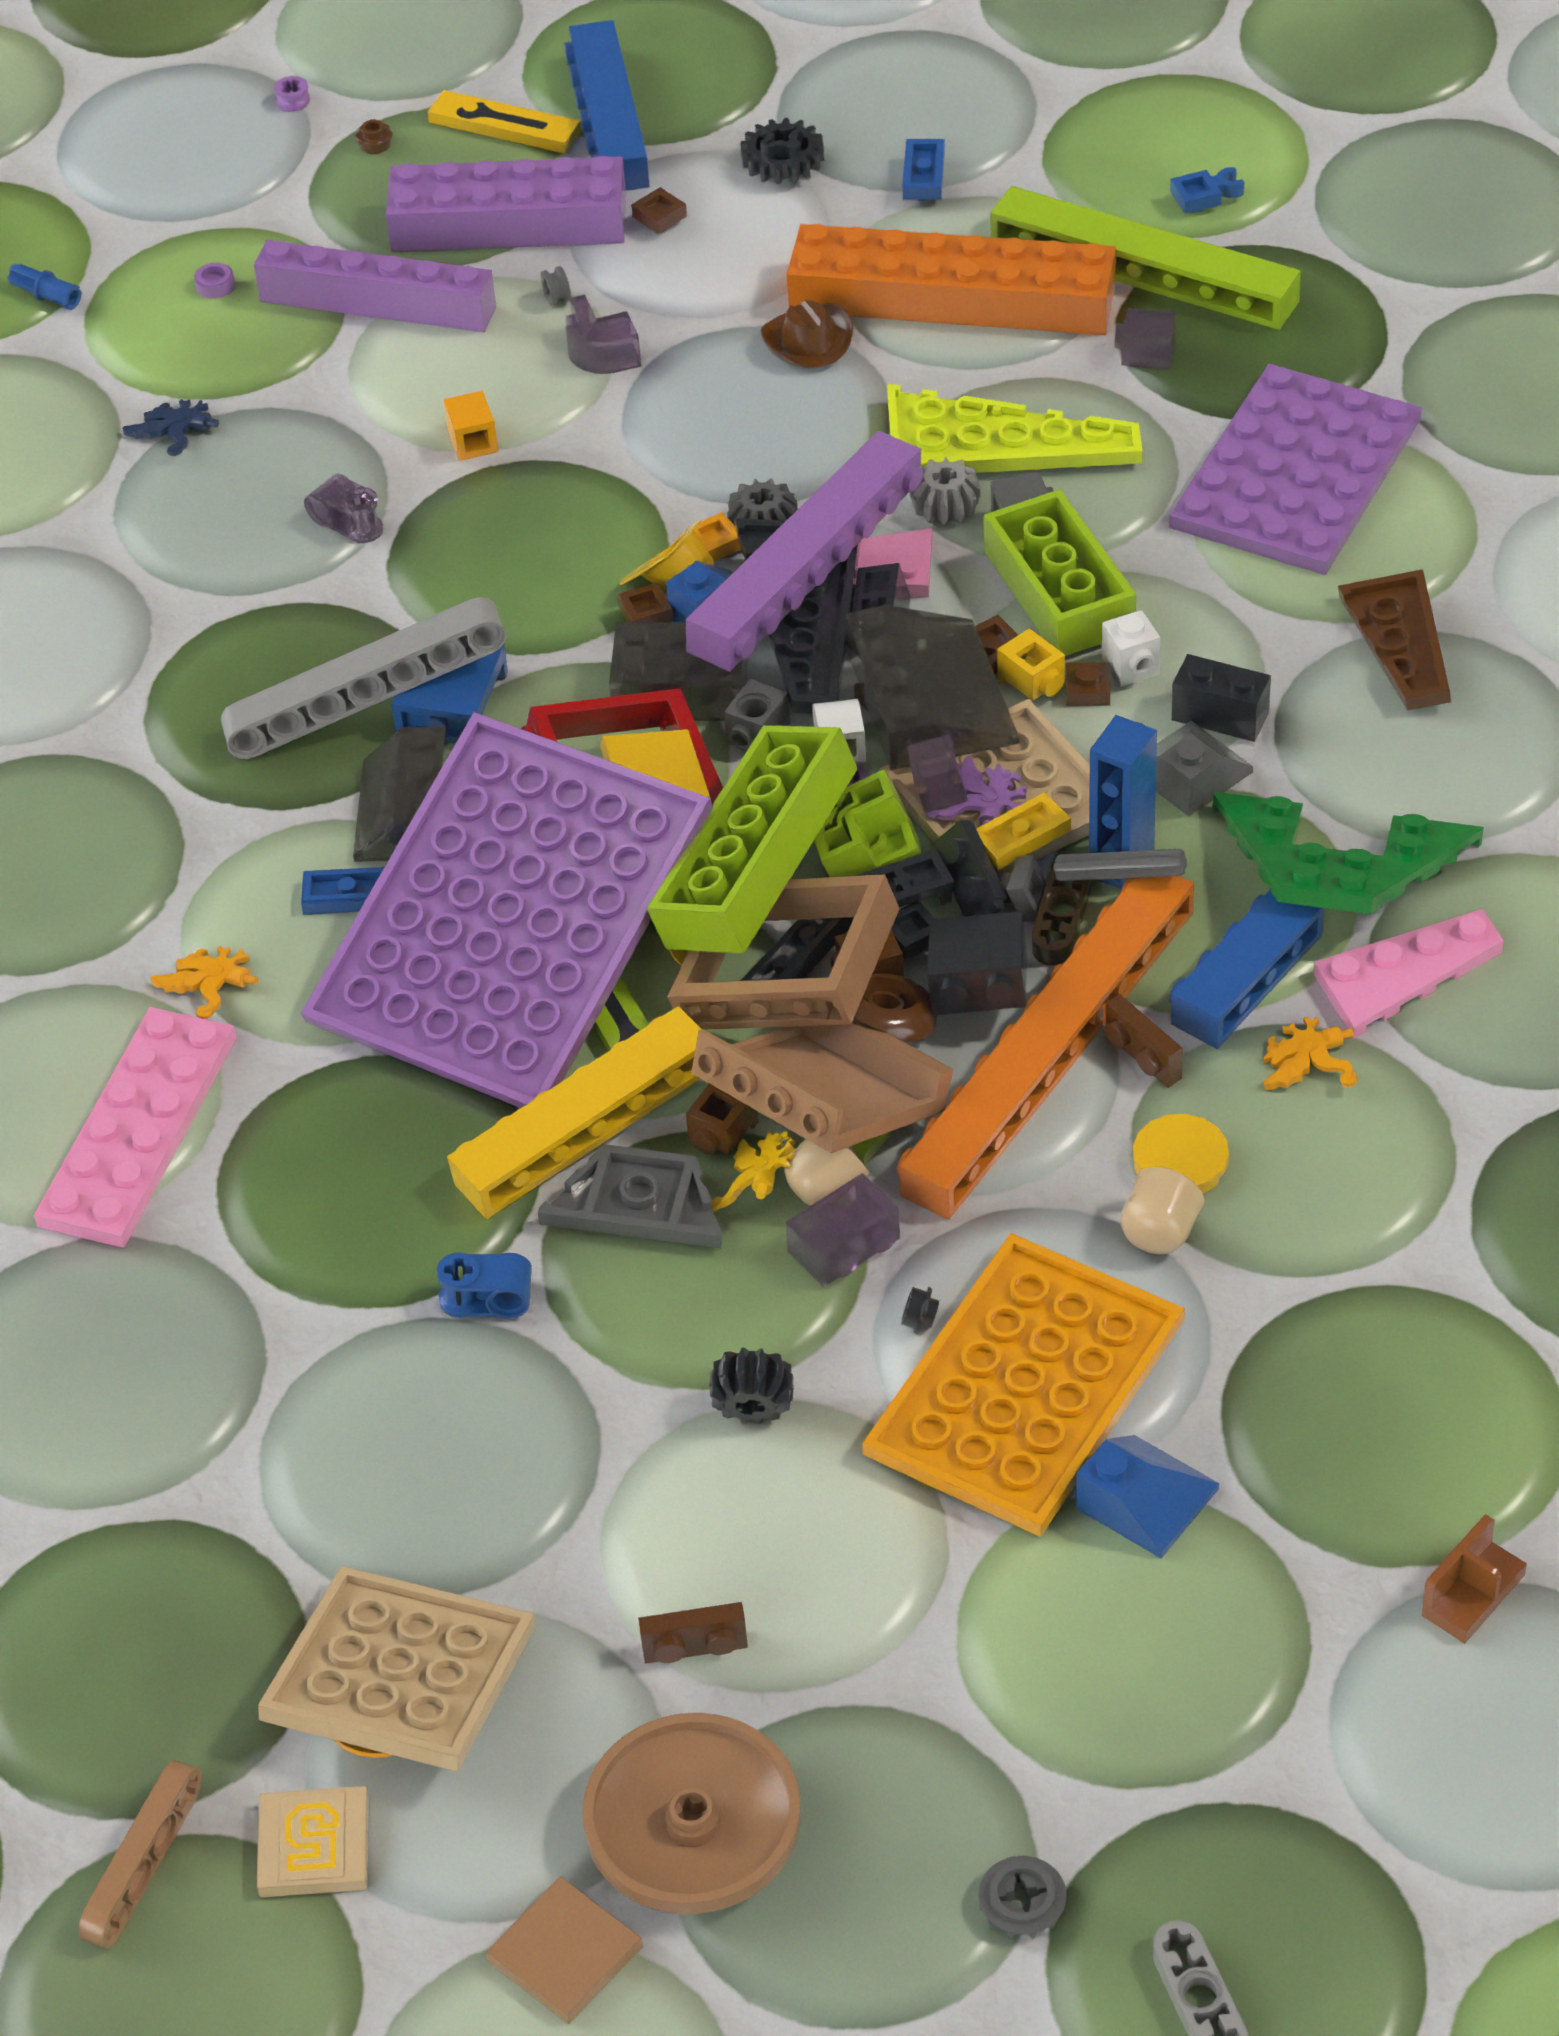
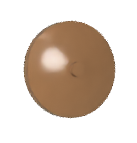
(691, 1813)

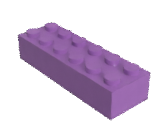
(506, 204)

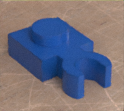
(1202, 191)

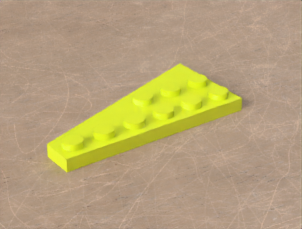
(1005, 436)

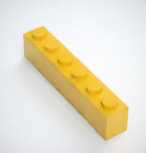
(577, 1114)

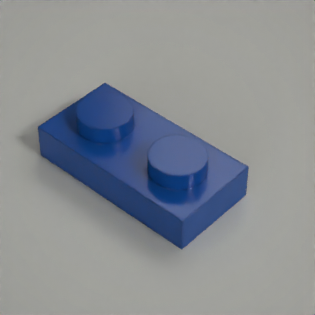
(923, 169)

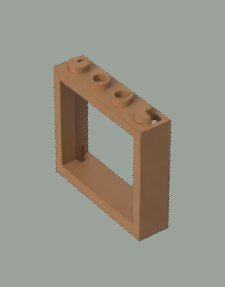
(797, 1000)

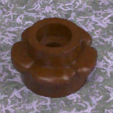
(374, 136)

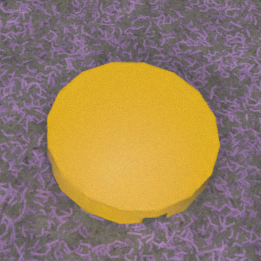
(1185, 1146)

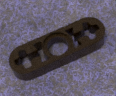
(1067, 924)

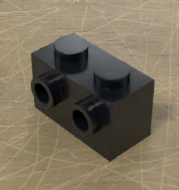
(1221, 697)

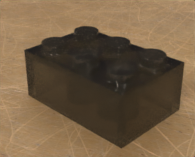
(656, 659)

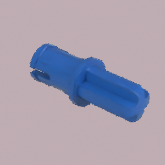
(45, 285)

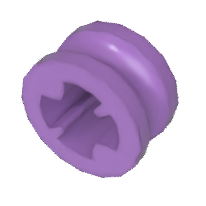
(292, 93)

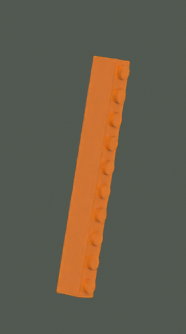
(1043, 1043)

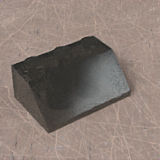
(394, 786)

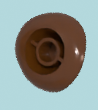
(809, 334)
(897, 1007)

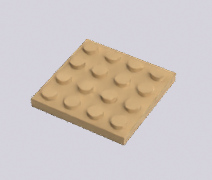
(1044, 765)
(397, 1668)

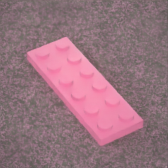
(135, 1127)

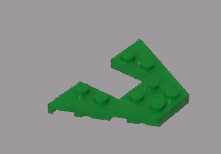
(1333, 877)

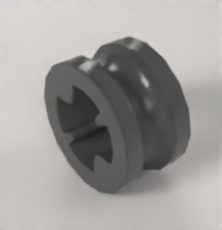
(555, 285)

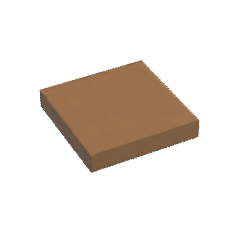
(564, 1949)

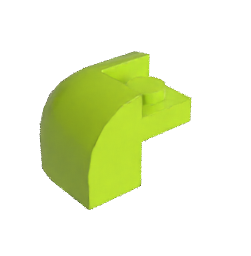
(866, 829)

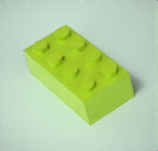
(1057, 570)

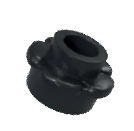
(920, 1309)

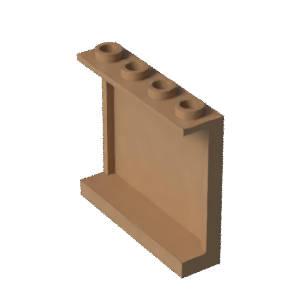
(827, 1080)

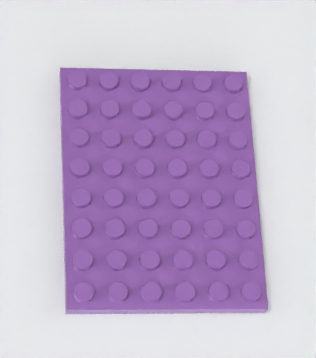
(506, 911)

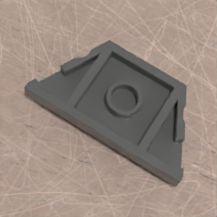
(637, 1196)

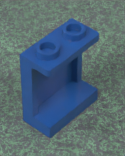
(451, 697)

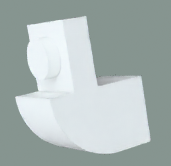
(848, 717)

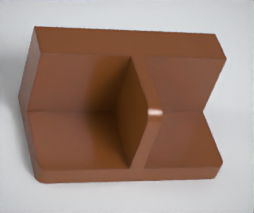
(1471, 1582)

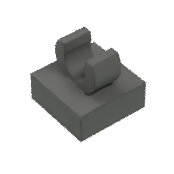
(1023, 887)

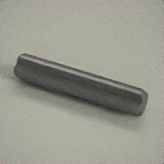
(1120, 865)

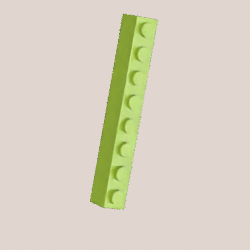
(1157, 258)

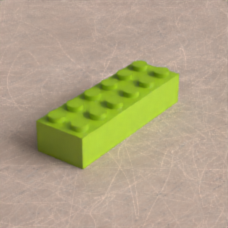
(753, 839)

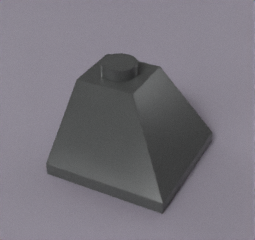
(1194, 767)

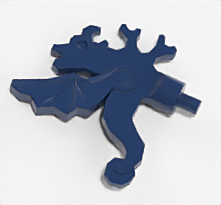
(174, 422)

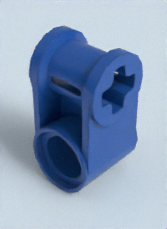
(489, 1286)

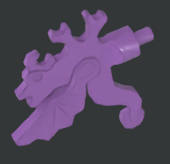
(989, 799)

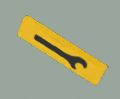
(504, 121)

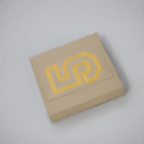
(313, 1841)

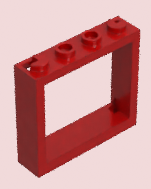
(624, 713)

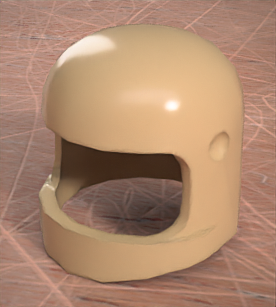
(819, 1172)
(1161, 1210)

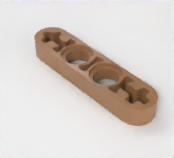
(140, 1854)

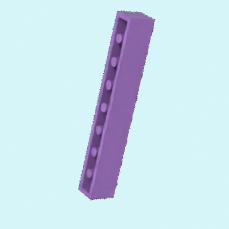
(803, 551)

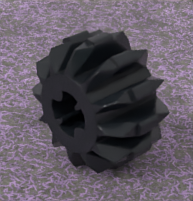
(751, 1385)

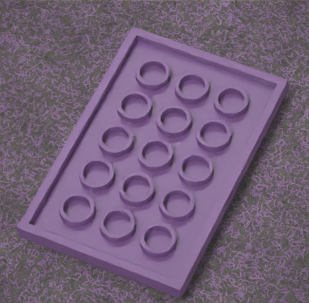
(1296, 468)

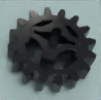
(782, 150)

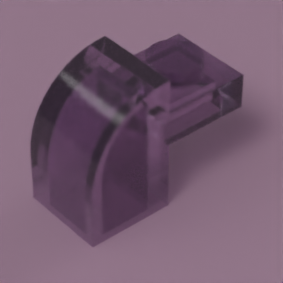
(601, 343)

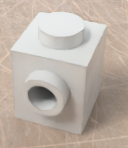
(1131, 648)

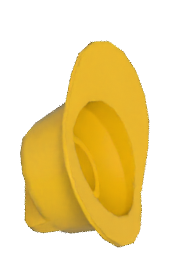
(673, 560)

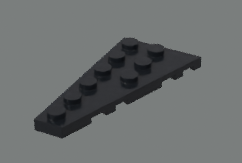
(812, 637)

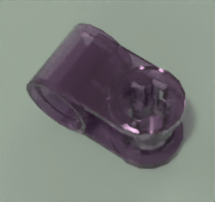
(345, 509)

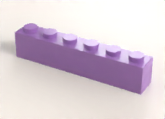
(375, 285)

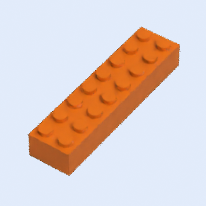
(955, 278)

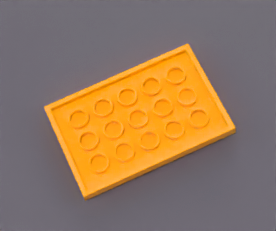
(1024, 1383)

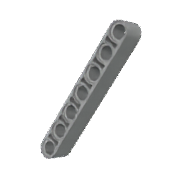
(363, 678)

